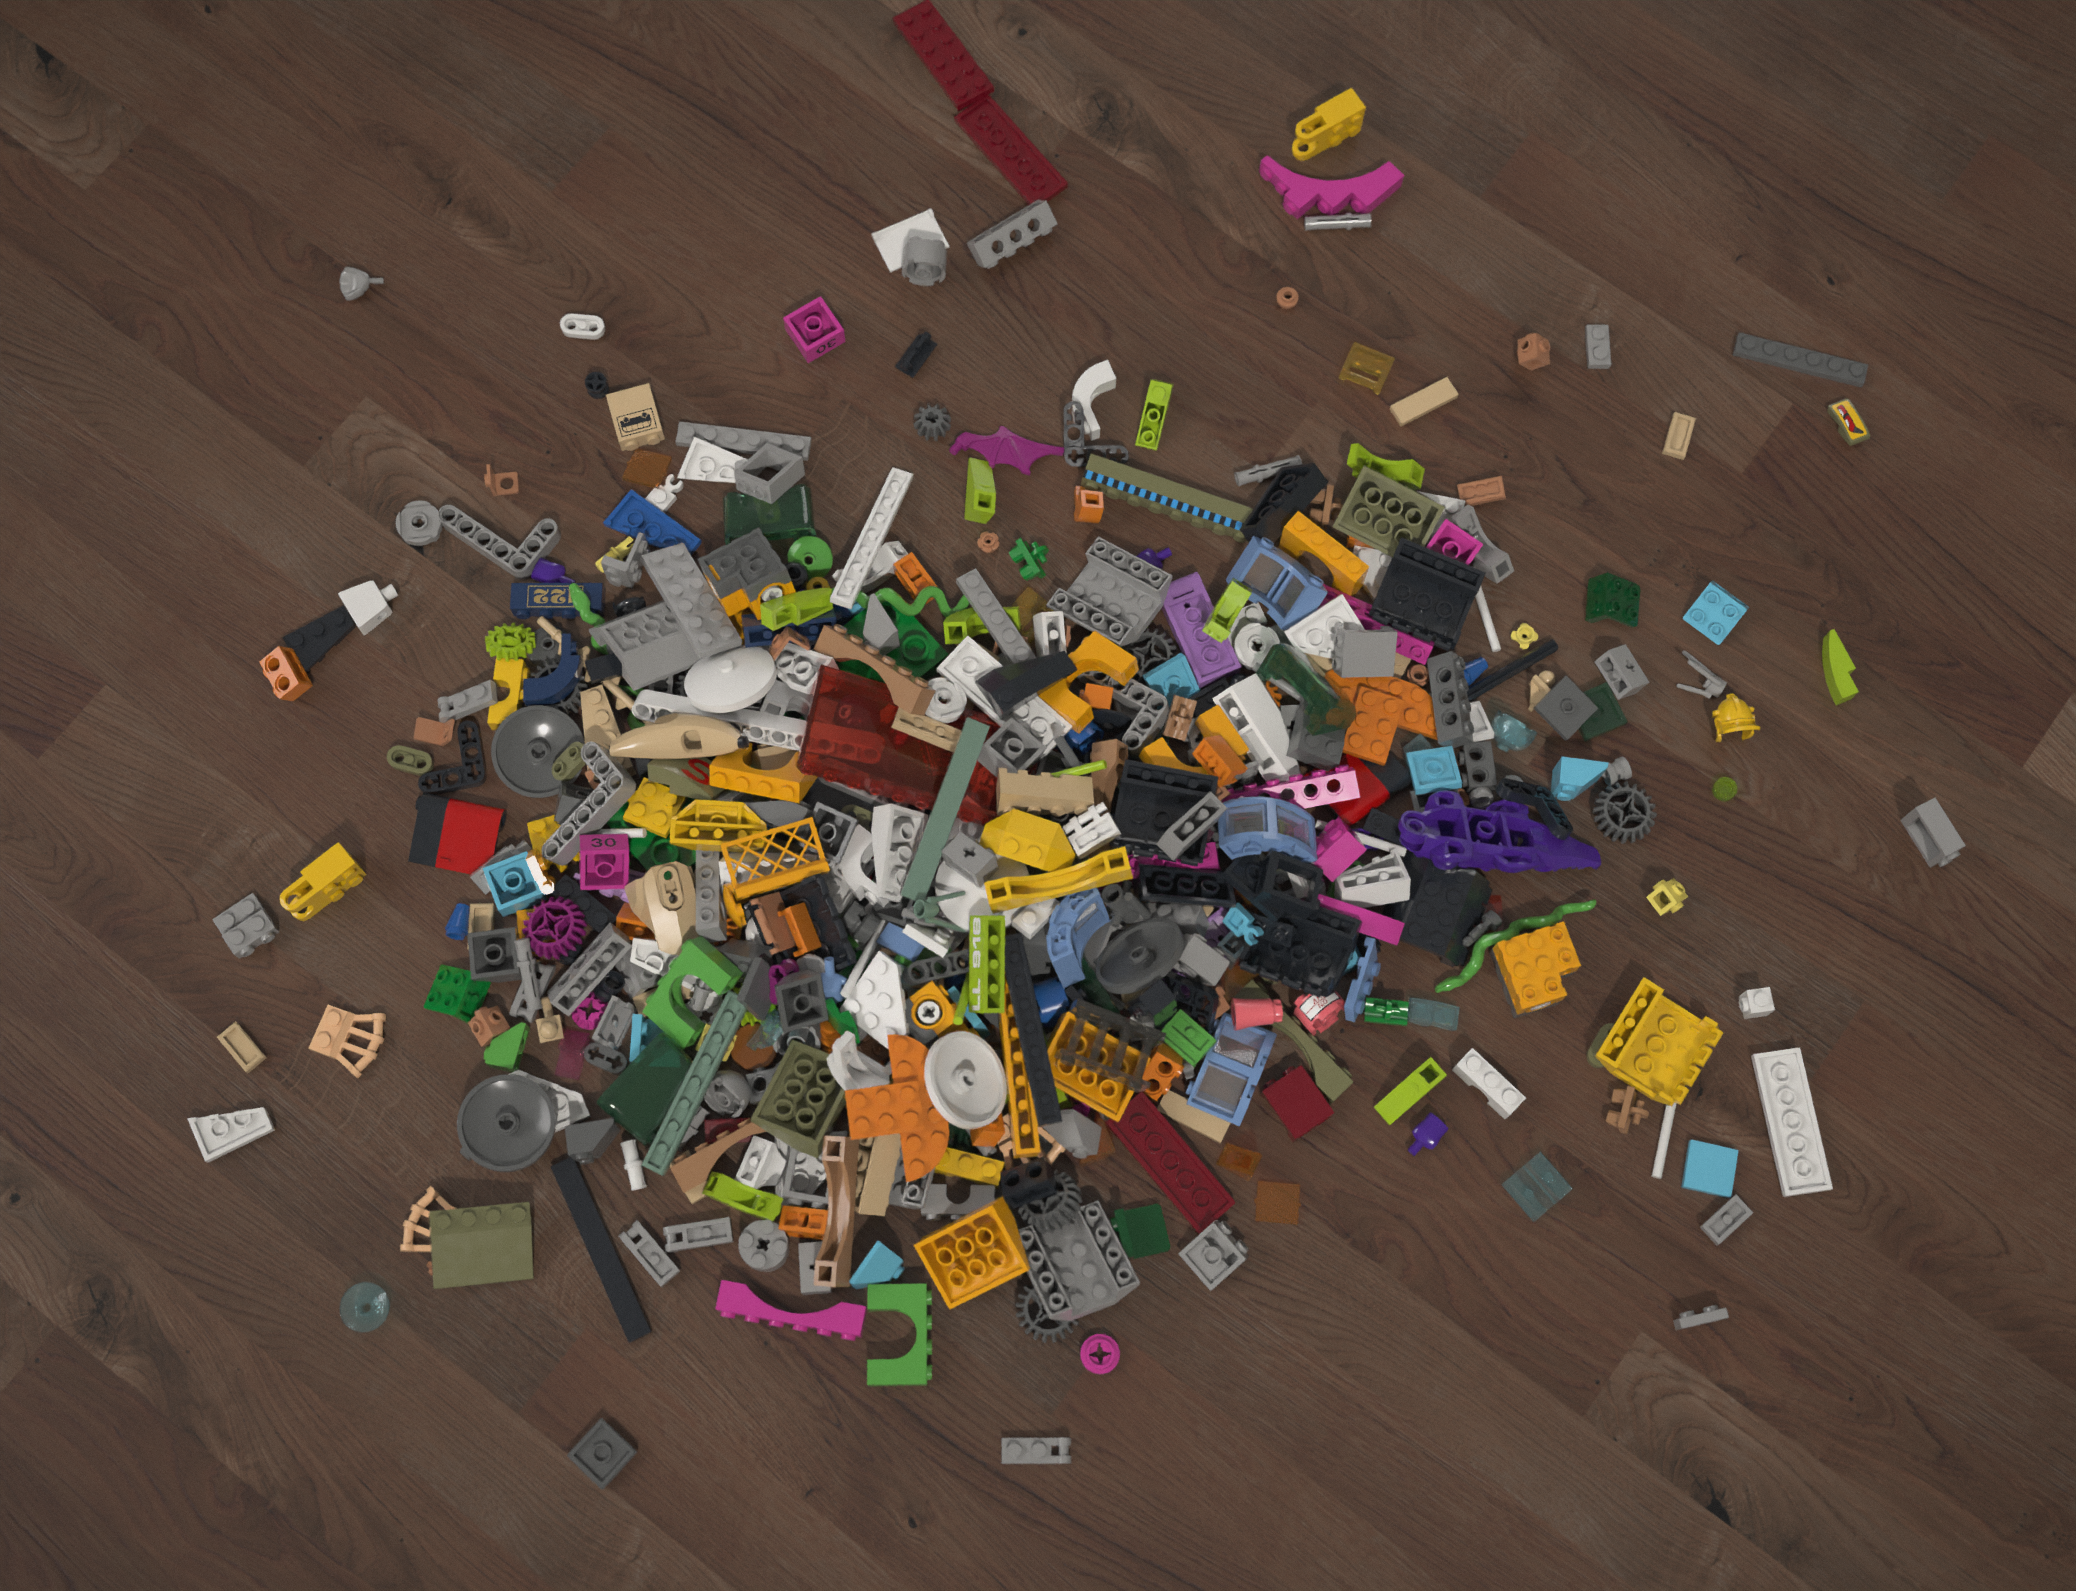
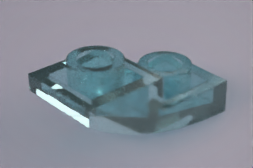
(1433, 1013)

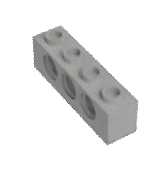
(982, 245)
(710, 908)
(589, 969)

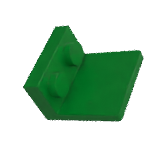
(456, 993)

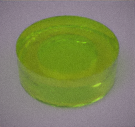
(1724, 789)

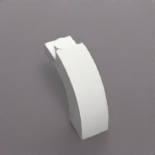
(1091, 384)
(882, 567)
(854, 865)
(848, 1067)

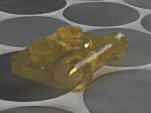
(1369, 362)
(1029, 604)

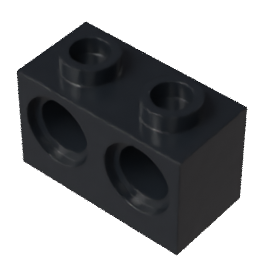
(1028, 1182)

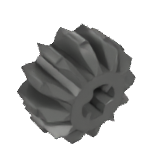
(935, 414)

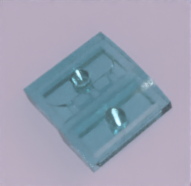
(1537, 1186)

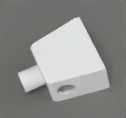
(368, 604)

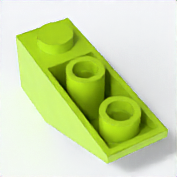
(1154, 414)
(979, 492)
(1410, 1091)

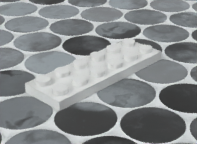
(970, 663)
(1791, 1122)

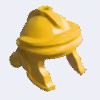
(1734, 716)

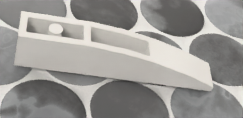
(1261, 728)

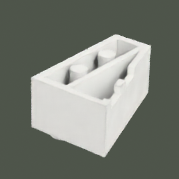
(1375, 883)

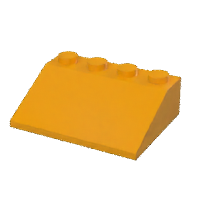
(1084, 1085)
(974, 1253)

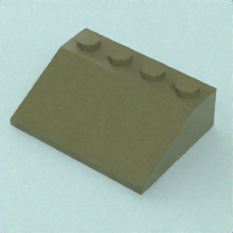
(1385, 510)
(801, 1100)
(481, 1245)

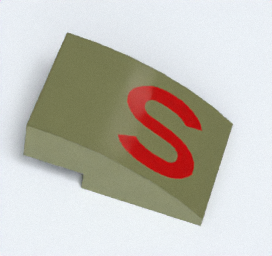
(685, 777)

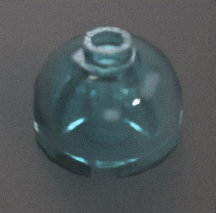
(1511, 733)

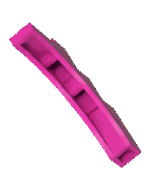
(1303, 193)

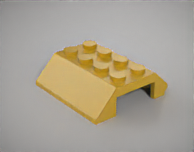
(1658, 1045)

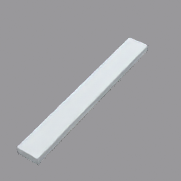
(871, 538)

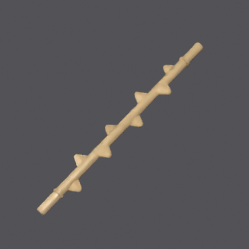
(623, 699)

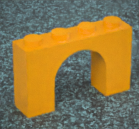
(1304, 535)
(1093, 654)
(1210, 723)
(734, 773)

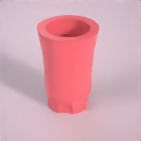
(1255, 1012)

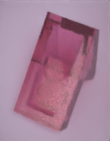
(572, 1054)

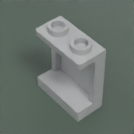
(1364, 652)

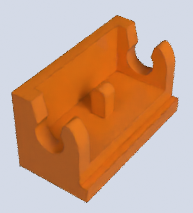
(1219, 760)
(801, 928)

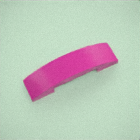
(1372, 923)

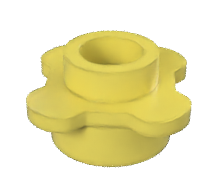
(1528, 631)

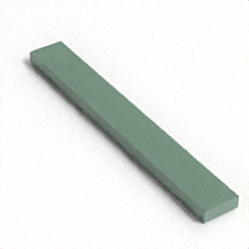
(945, 810)
(695, 1085)

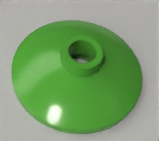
(818, 550)

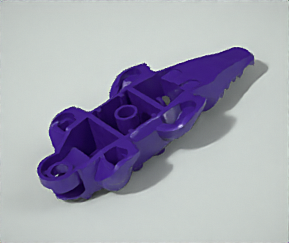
(1488, 838)

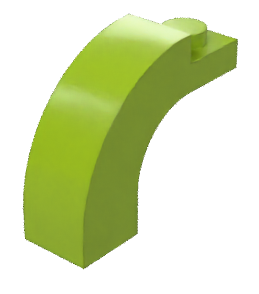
(1405, 471)
(1226, 610)
(968, 623)
(742, 1197)

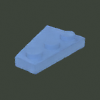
(1367, 969)

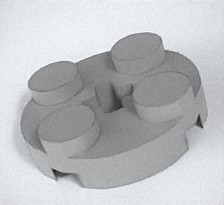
(419, 536)

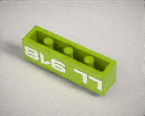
(987, 964)

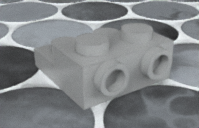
(246, 926)
(1215, 1254)

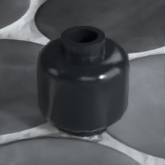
(797, 574)

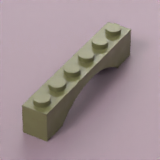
(1326, 1074)

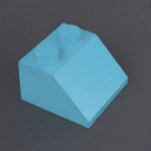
(1574, 776)
(513, 885)

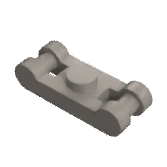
(516, 1008)

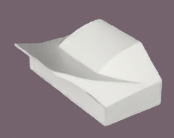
(761, 1164)

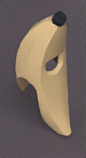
(679, 738)

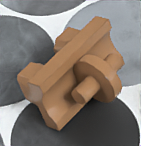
(1321, 517)
(1179, 717)
(1622, 1119)

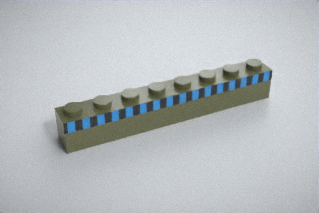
(1165, 497)

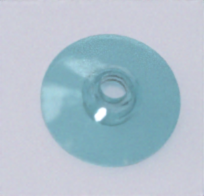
(352, 1307)

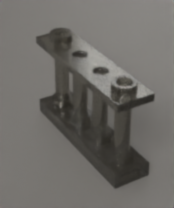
(1127, 1030)

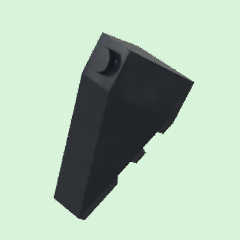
(1021, 682)

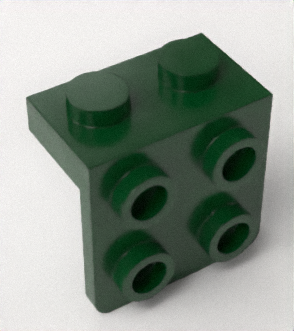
(1612, 599)
(1141, 1231)

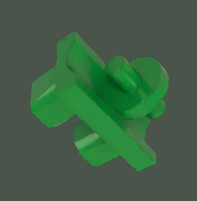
(1024, 551)
(1386, 1011)

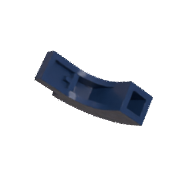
(561, 682)

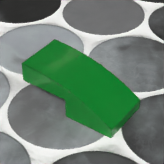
(841, 1021)

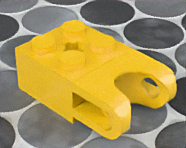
(1329, 124)
(322, 882)

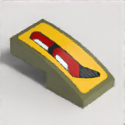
(1850, 422)

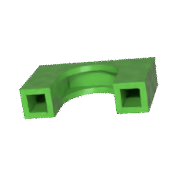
(666, 1004)
(913, 1367)

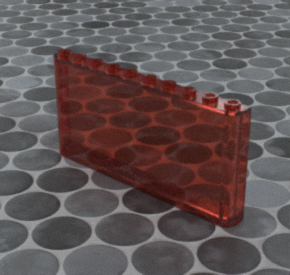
(853, 744)

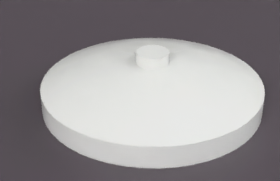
(730, 679)
(975, 900)
(965, 1080)

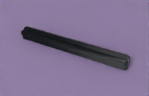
(1512, 669)

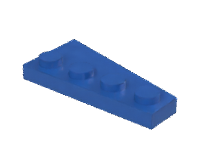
(638, 515)

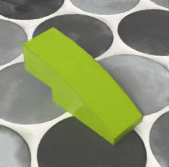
(795, 608)
(1837, 669)

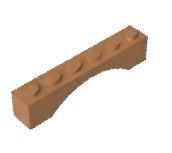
(906, 690)
(1106, 780)
(696, 1168)
(835, 1254)

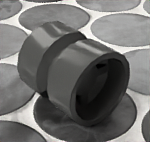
(859, 922)

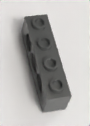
(1442, 691)

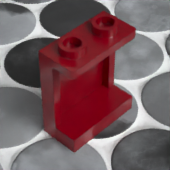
(1297, 1102)

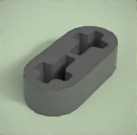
(603, 1063)

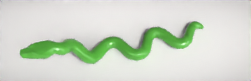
(582, 604)
(901, 605)
(1513, 931)

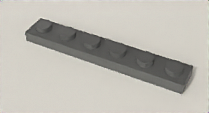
(1800, 359)

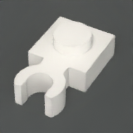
(664, 496)

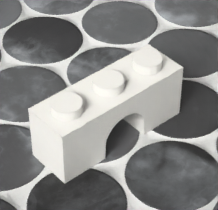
(1478, 1072)

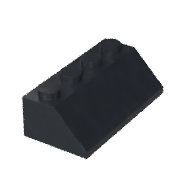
(1183, 886)

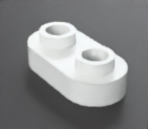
(583, 325)

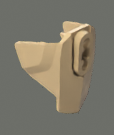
(670, 921)

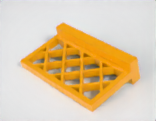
(781, 878)

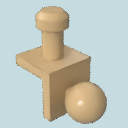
(1540, 686)
(550, 1026)

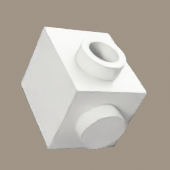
(1756, 1003)

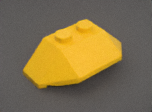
(710, 823)
(1029, 840)

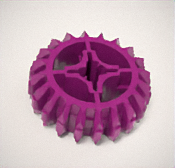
(567, 927)

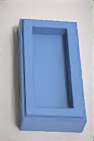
(899, 943)

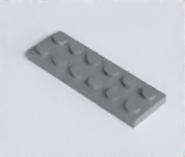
(691, 600)

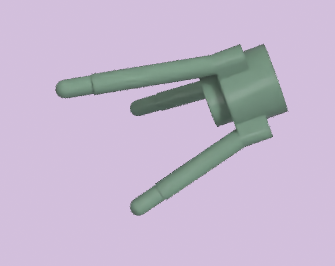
(928, 908)

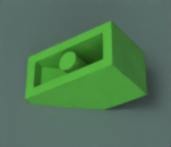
(507, 1049)

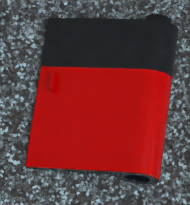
(1375, 786)
(455, 833)

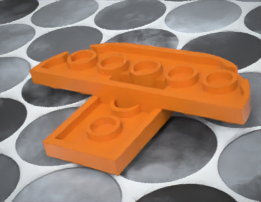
(1380, 708)
(902, 1109)

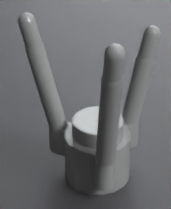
(1713, 684)

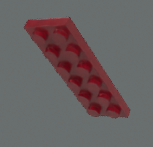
(943, 54)
(1010, 151)
(1171, 1163)

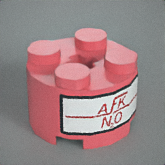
(1318, 1012)

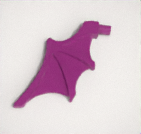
(1005, 448)

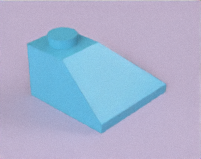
(878, 1267)

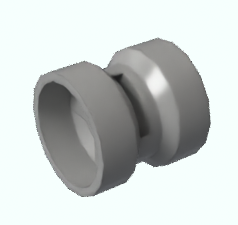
(1617, 770)

